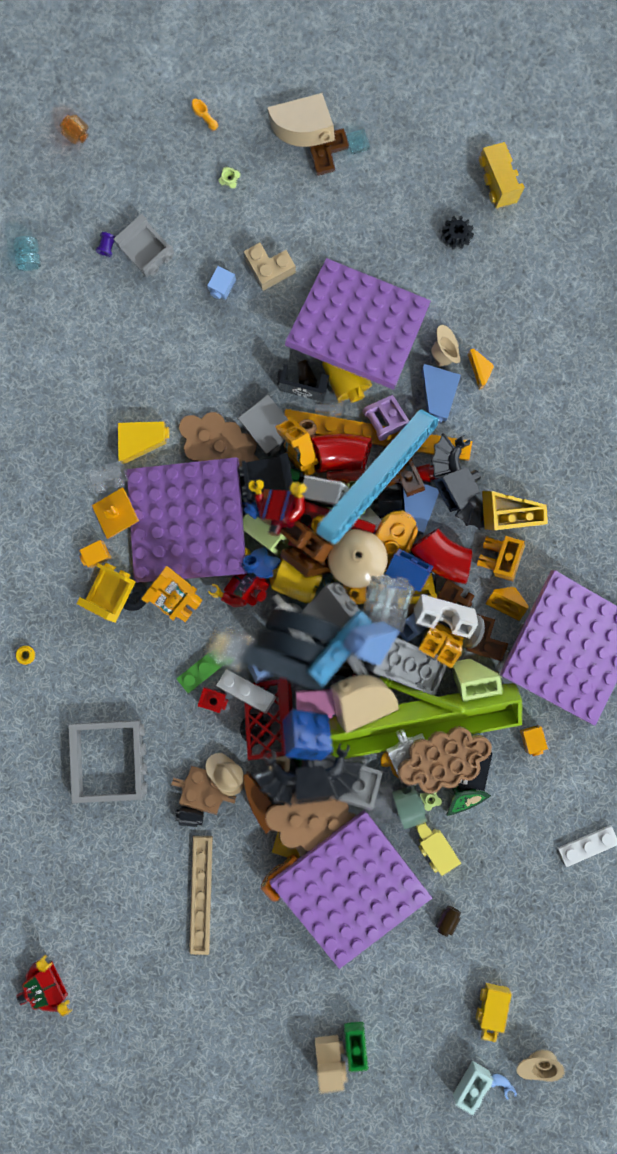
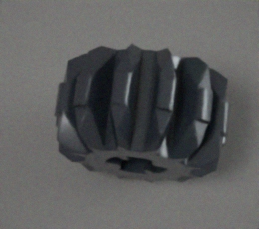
(459, 238)

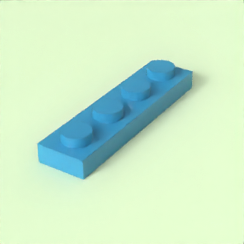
(334, 654)

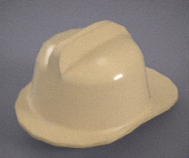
(445, 348)
(225, 774)
(541, 1066)

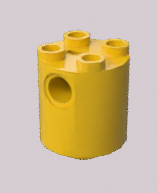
(346, 384)
(293, 584)

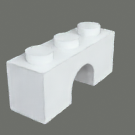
(460, 618)

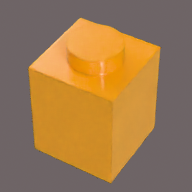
(94, 554)
(534, 740)

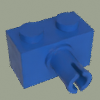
(409, 567)

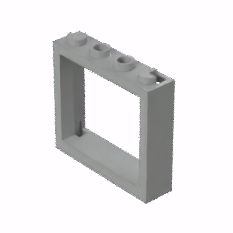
(76, 761)

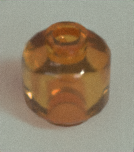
(74, 129)

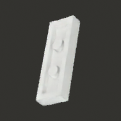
(246, 691)
(588, 846)

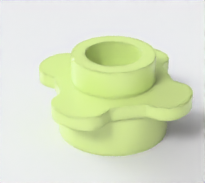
(226, 172)
(428, 805)

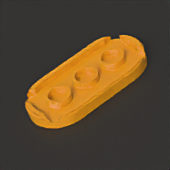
(397, 532)

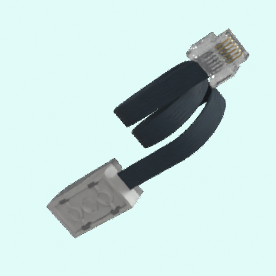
(292, 656)

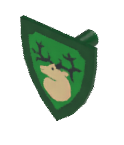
(466, 799)

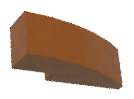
(307, 540)
(258, 800)

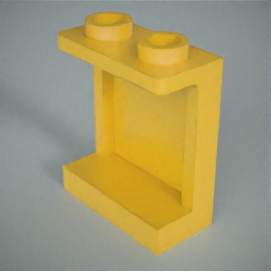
(108, 592)

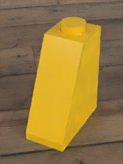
(140, 438)

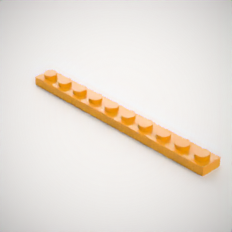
(334, 425)

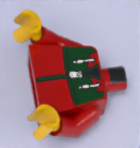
(243, 589)
(44, 988)

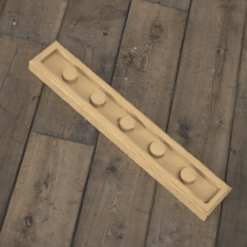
(201, 895)

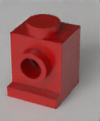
(207, 694)

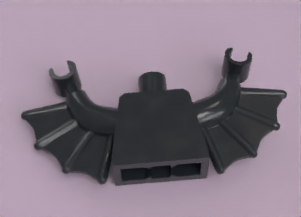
(460, 485)
(310, 782)

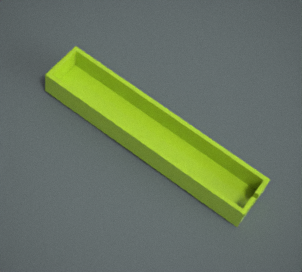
(423, 717)

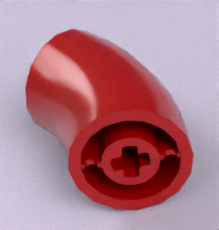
(341, 451)
(446, 556)

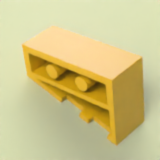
(500, 175)
(511, 512)

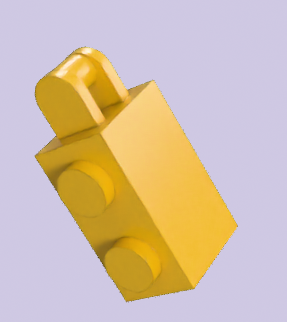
(493, 1010)

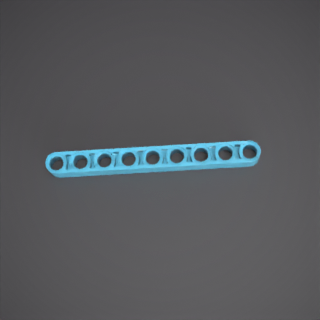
(377, 476)

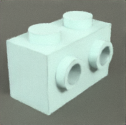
(472, 1088)

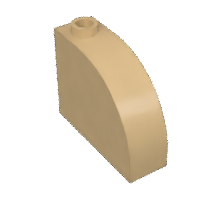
(302, 121)
(362, 701)

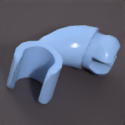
(500, 1080)

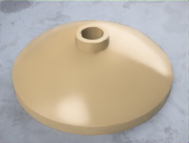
(354, 571)

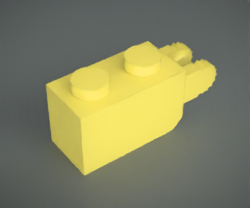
(437, 848)

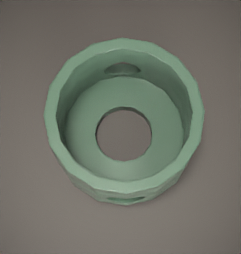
(409, 807)

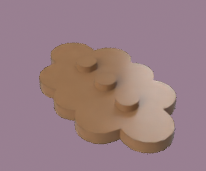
(216, 439)
(444, 759)
(307, 823)

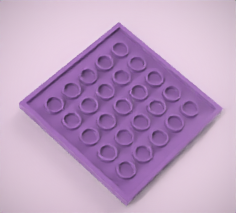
(358, 323)
(187, 519)
(567, 649)
(351, 889)

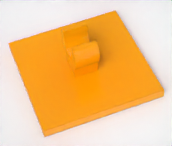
(115, 513)

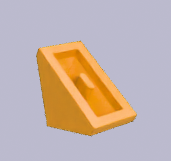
(481, 367)
(508, 601)

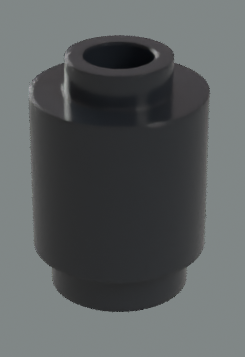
(189, 816)

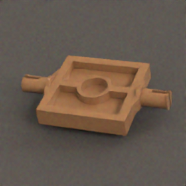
(201, 792)

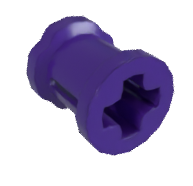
(106, 244)

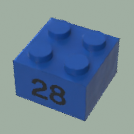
(307, 735)

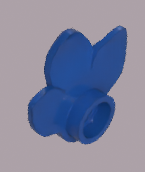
(251, 509)
(260, 563)

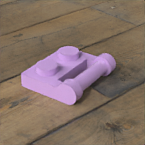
(391, 413)

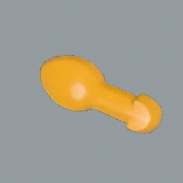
(201, 110)

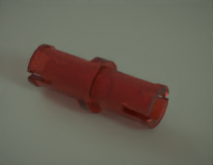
(346, 475)

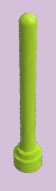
(391, 684)

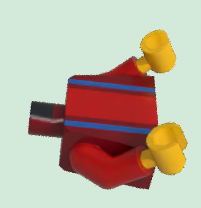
(279, 507)

